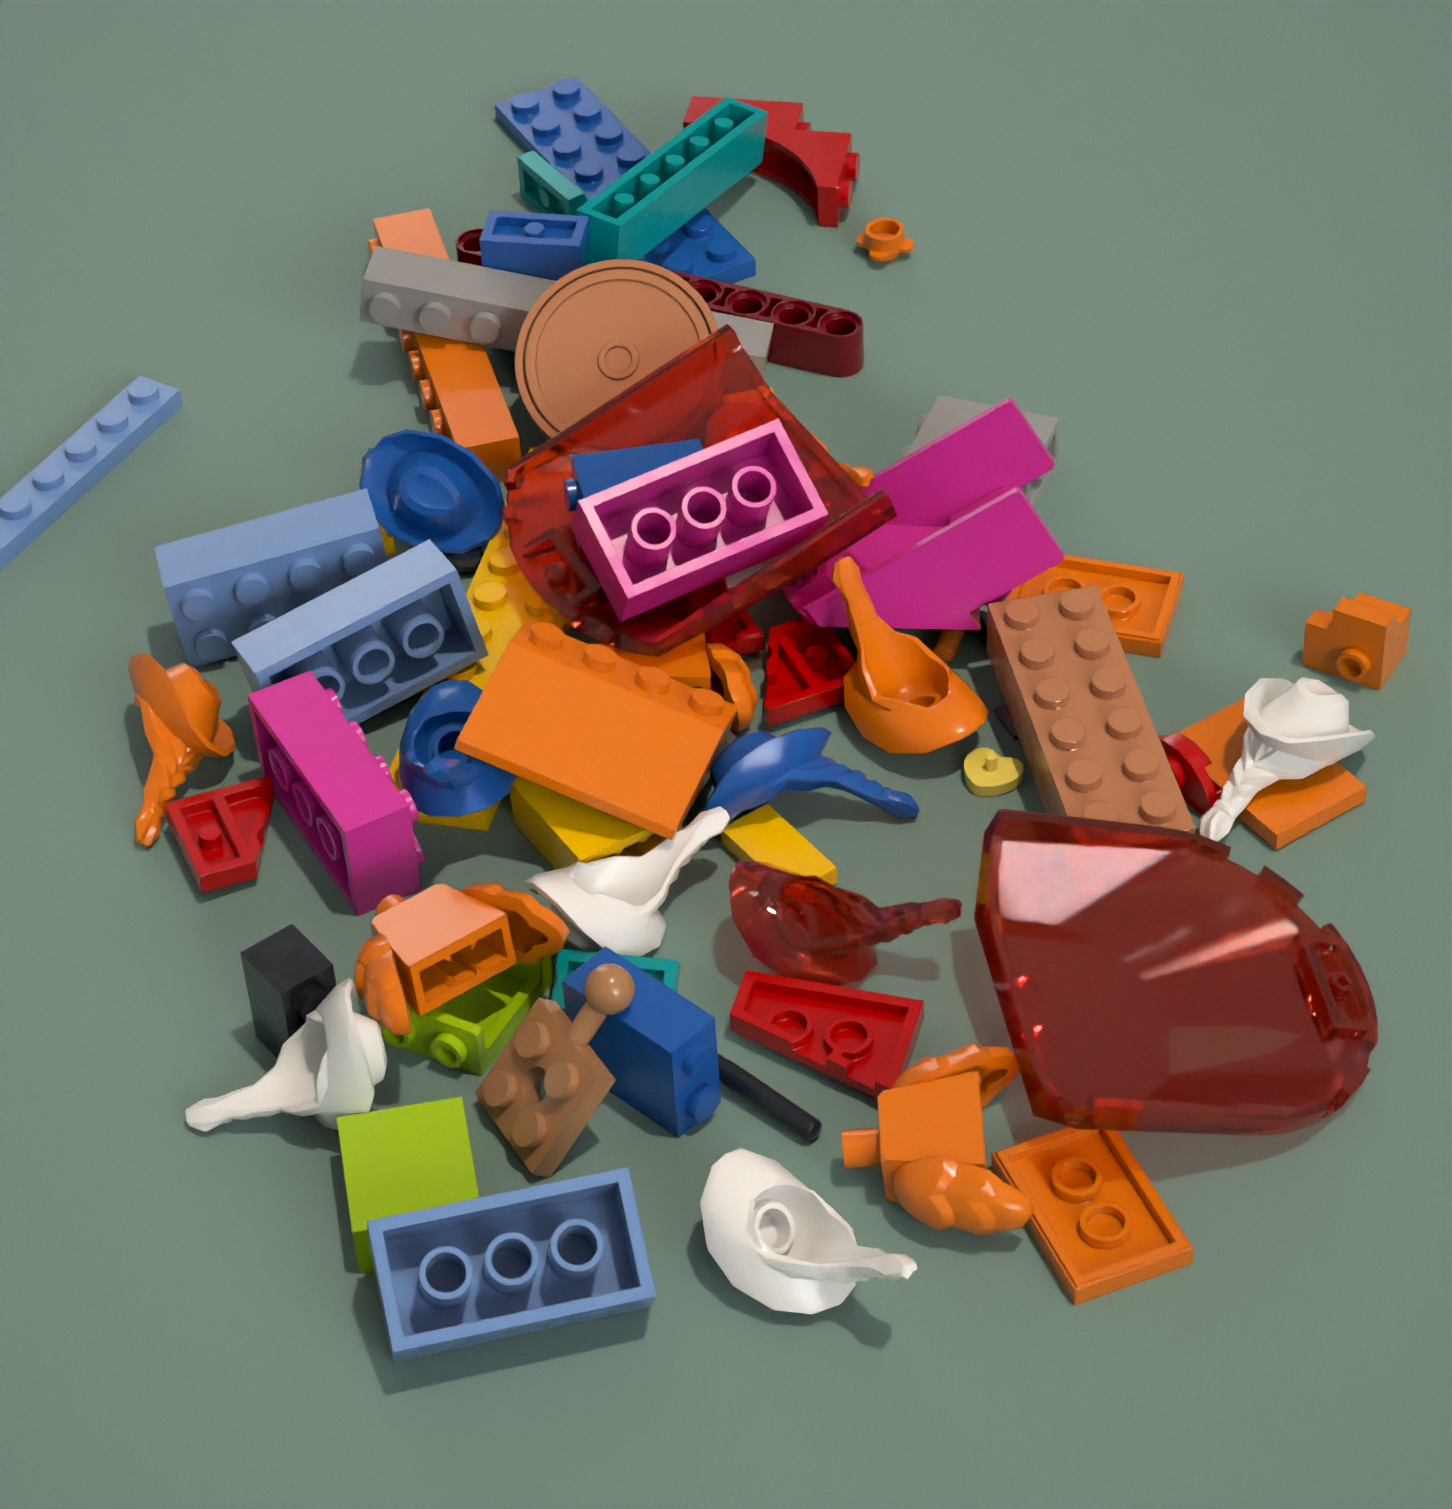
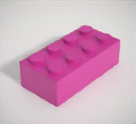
(698, 519)
(337, 791)

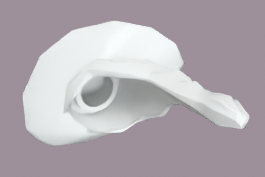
(1287, 737)
(619, 897)
(320, 1071)
(784, 1239)

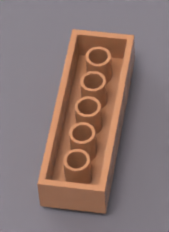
(1081, 711)

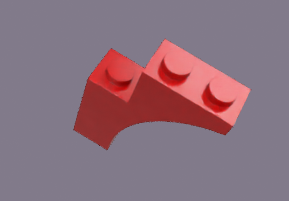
(809, 162)

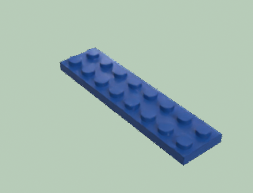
(594, 150)

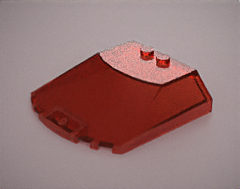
(700, 395)

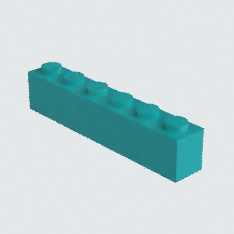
(675, 182)

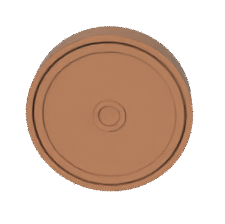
(602, 335)

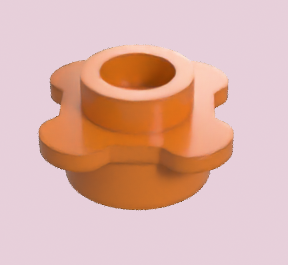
(884, 239)

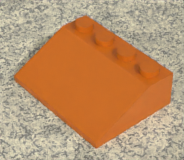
(598, 728)

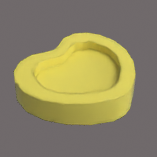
(991, 774)

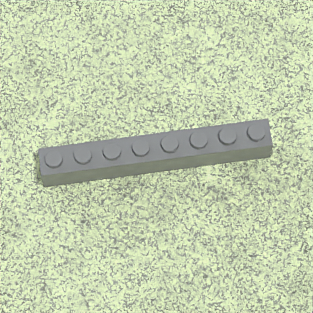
(481, 302)

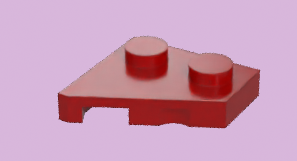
(803, 670)
(223, 831)

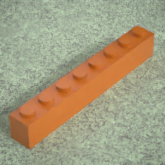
(453, 373)

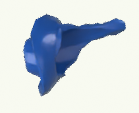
(432, 491)
(763, 766)
(436, 774)

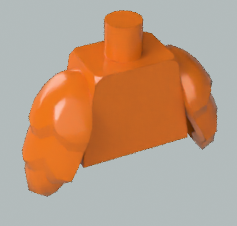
(707, 667)
(447, 944)
(936, 1143)

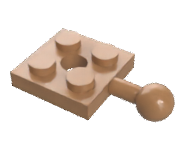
(573, 1075)

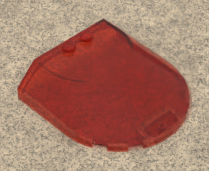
(1165, 981)

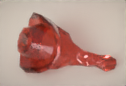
(817, 929)

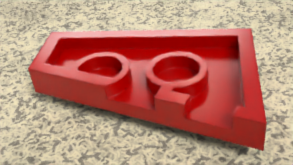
(830, 1028)

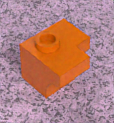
(1358, 639)

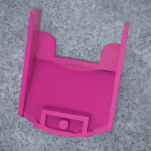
(958, 530)

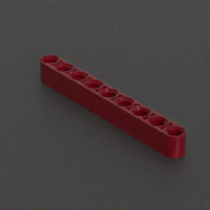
(803, 333)

